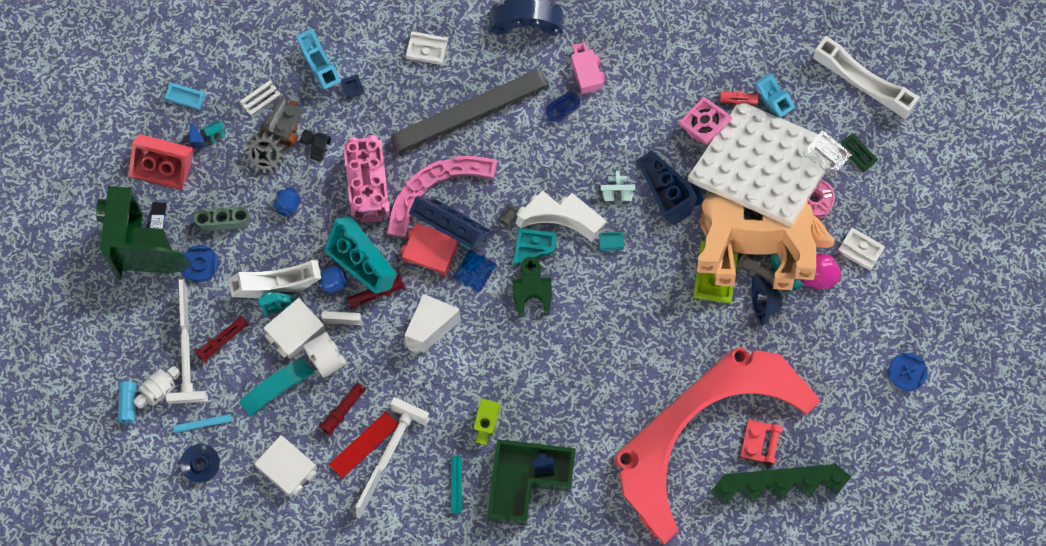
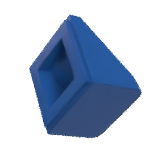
(195, 138)

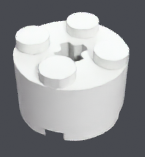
(324, 355)

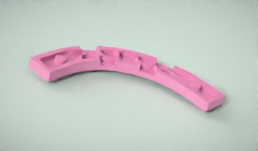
(429, 177)

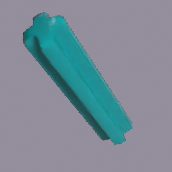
(456, 484)

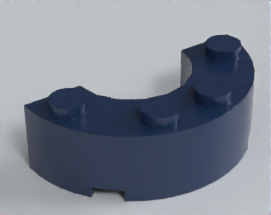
(526, 13)

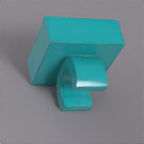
(213, 128)

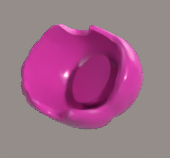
(826, 274)

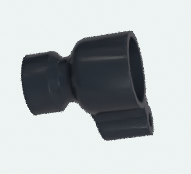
(317, 143)

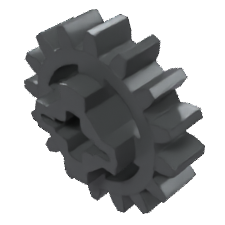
(261, 160)

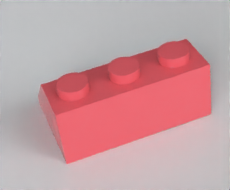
(160, 161)

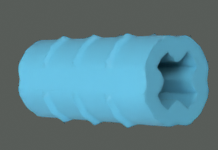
(126, 405)

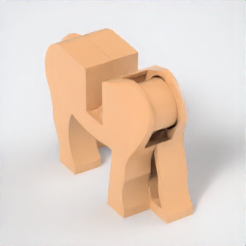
(729, 233)

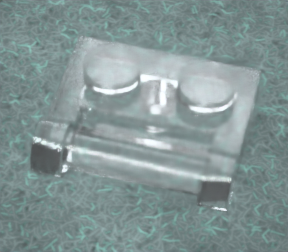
(830, 150)

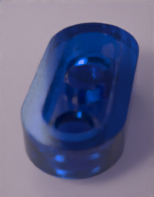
(562, 107)

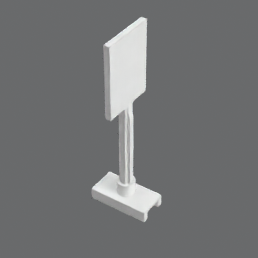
(187, 394)
(408, 413)

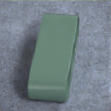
(214, 214)

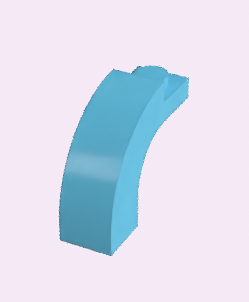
(317, 60)

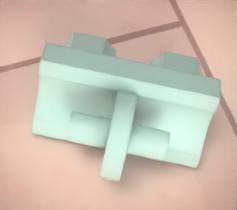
(626, 190)

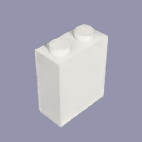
(293, 329)
(286, 467)

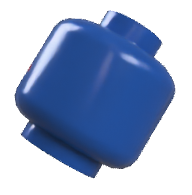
(287, 202)
(332, 279)

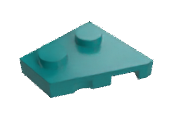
(533, 244)
(275, 302)

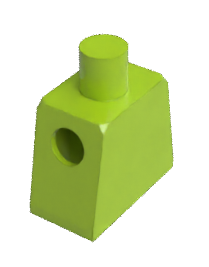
(489, 411)

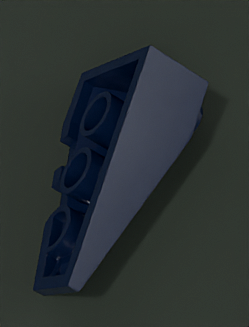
(668, 187)

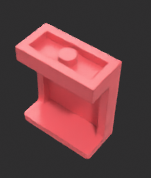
(429, 249)

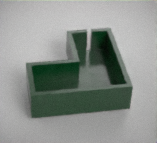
(515, 477)

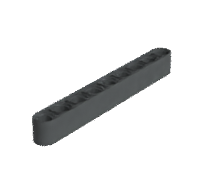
(468, 111)

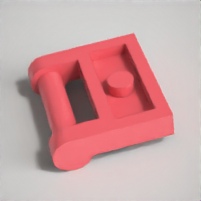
(754, 442)

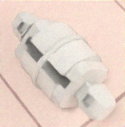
(156, 387)

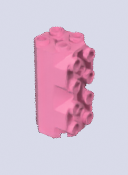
(366, 179)

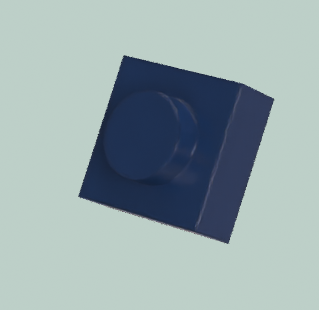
(352, 86)

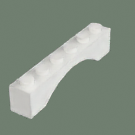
(840, 62)

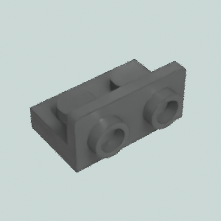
(282, 119)

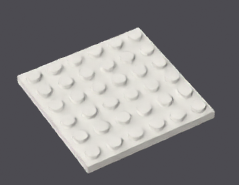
(760, 164)

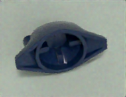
(765, 300)

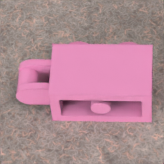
(586, 69)

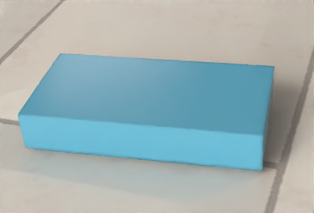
(184, 96)

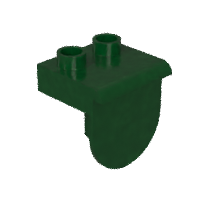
(130, 245)

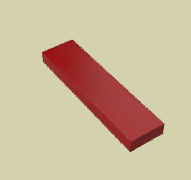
(364, 445)

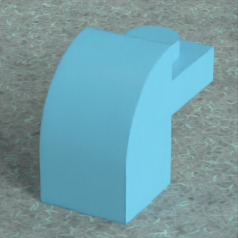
(774, 98)

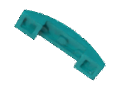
(275, 386)

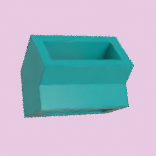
(611, 241)

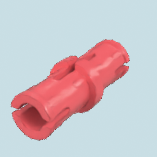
(734, 97)

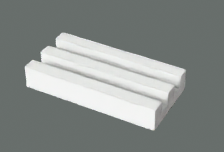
(254, 94)
(341, 318)

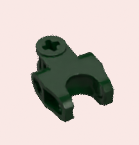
(532, 286)

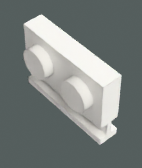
(427, 48)
(861, 249)

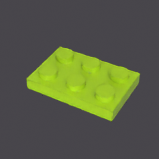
(706, 288)

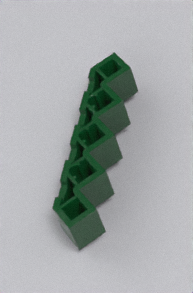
(780, 482)

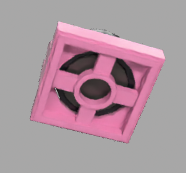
(706, 121)

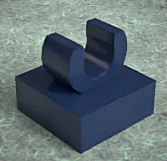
(543, 465)

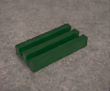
(868, 164)

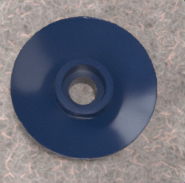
(193, 456)

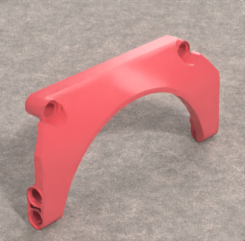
(649, 450)

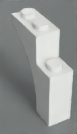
(568, 212)
(283, 280)

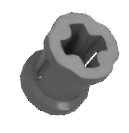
(508, 216)

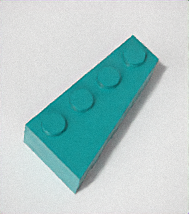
(358, 255)

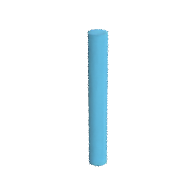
(202, 423)

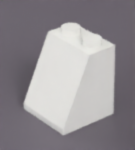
(430, 323)

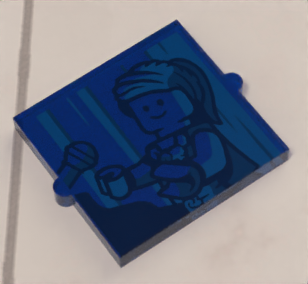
(474, 270)

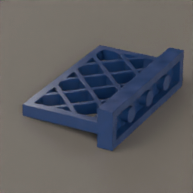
(450, 221)

